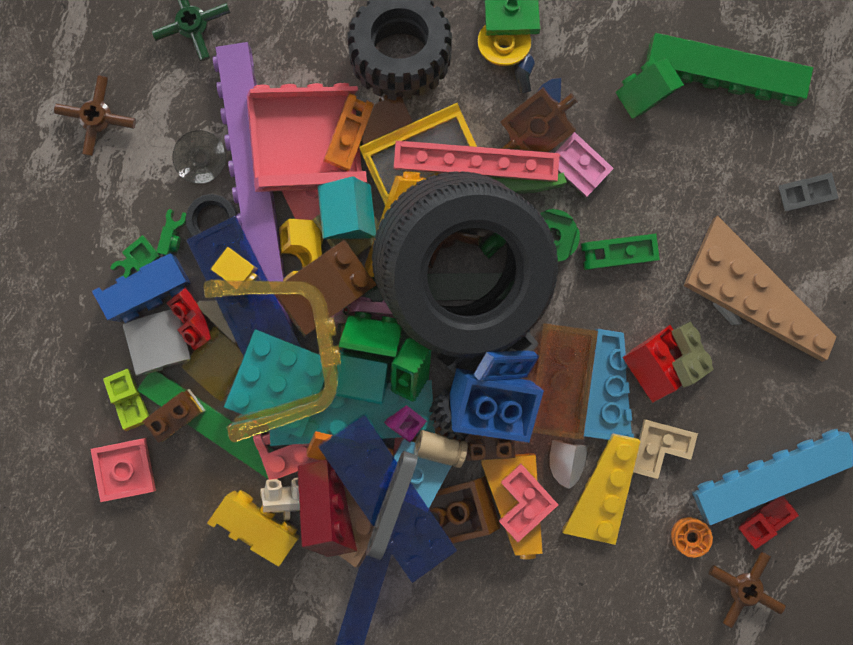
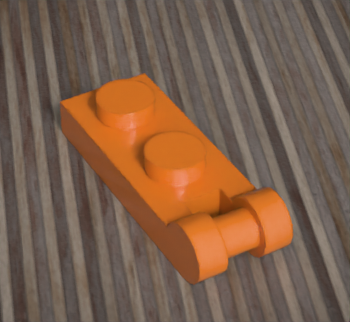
(348, 133)

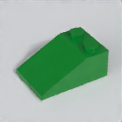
(371, 335)

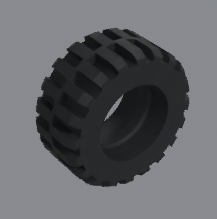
(406, 75)

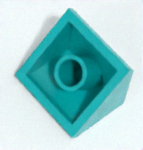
(346, 209)
(363, 375)

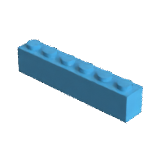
(774, 477)

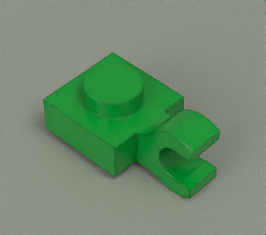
(169, 238)

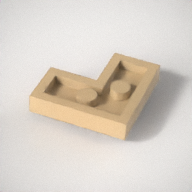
(660, 439)

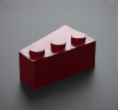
(324, 511)

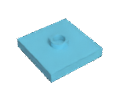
(427, 474)

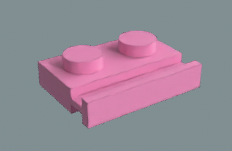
(582, 165)

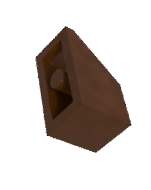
(385, 118)

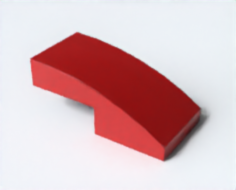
(767, 521)

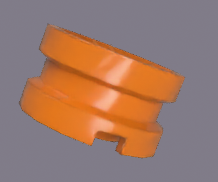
(702, 535)

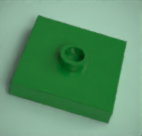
(512, 17)

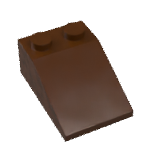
(339, 279)
(465, 510)

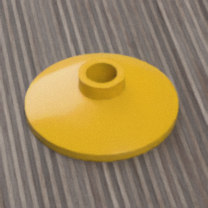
(517, 48)

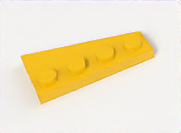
(605, 493)

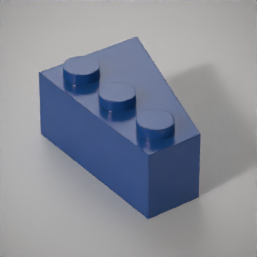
(142, 289)

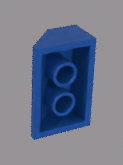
(494, 406)

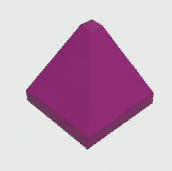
(406, 423)

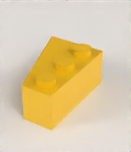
(254, 527)

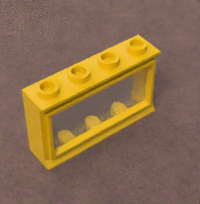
(438, 128)

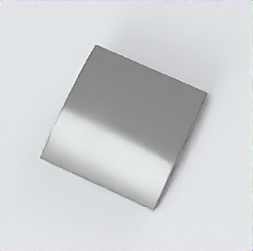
(155, 342)

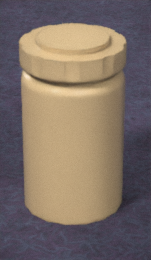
(440, 449)

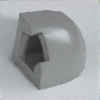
(567, 462)

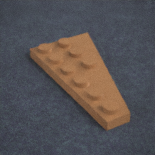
(743, 284)

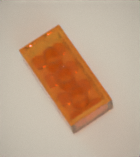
(565, 376)

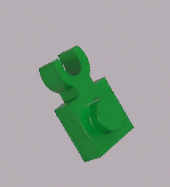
(137, 255)

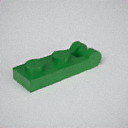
(621, 251)

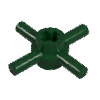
(196, 30)

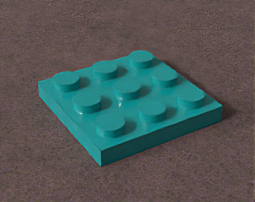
(274, 375)

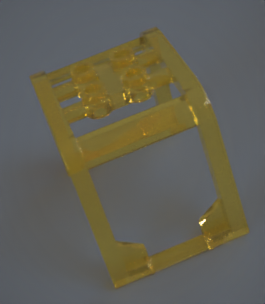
(271, 418)

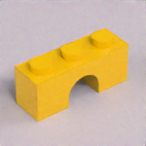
(302, 240)

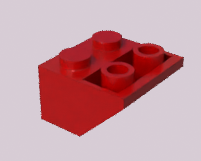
(653, 364)

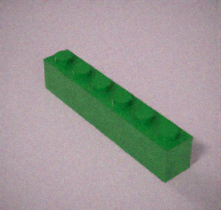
(733, 69)

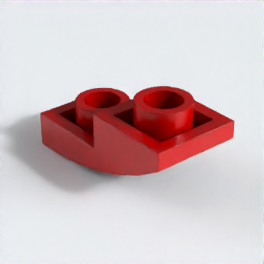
(194, 327)

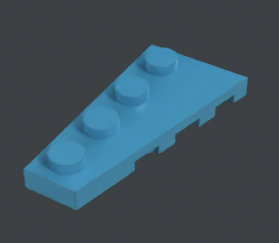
(608, 397)

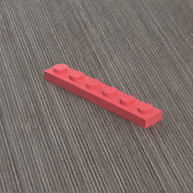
(480, 160)

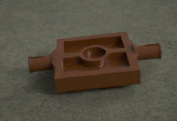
(539, 123)

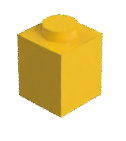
(234, 267)

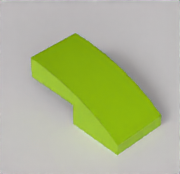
(126, 398)

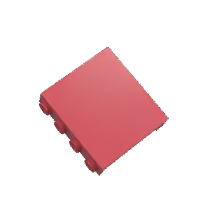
(292, 135)

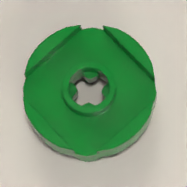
(566, 229)

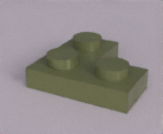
(695, 360)

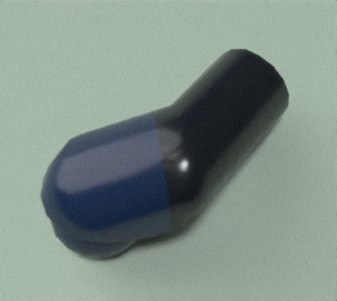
(522, 72)

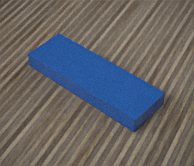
(506, 365)

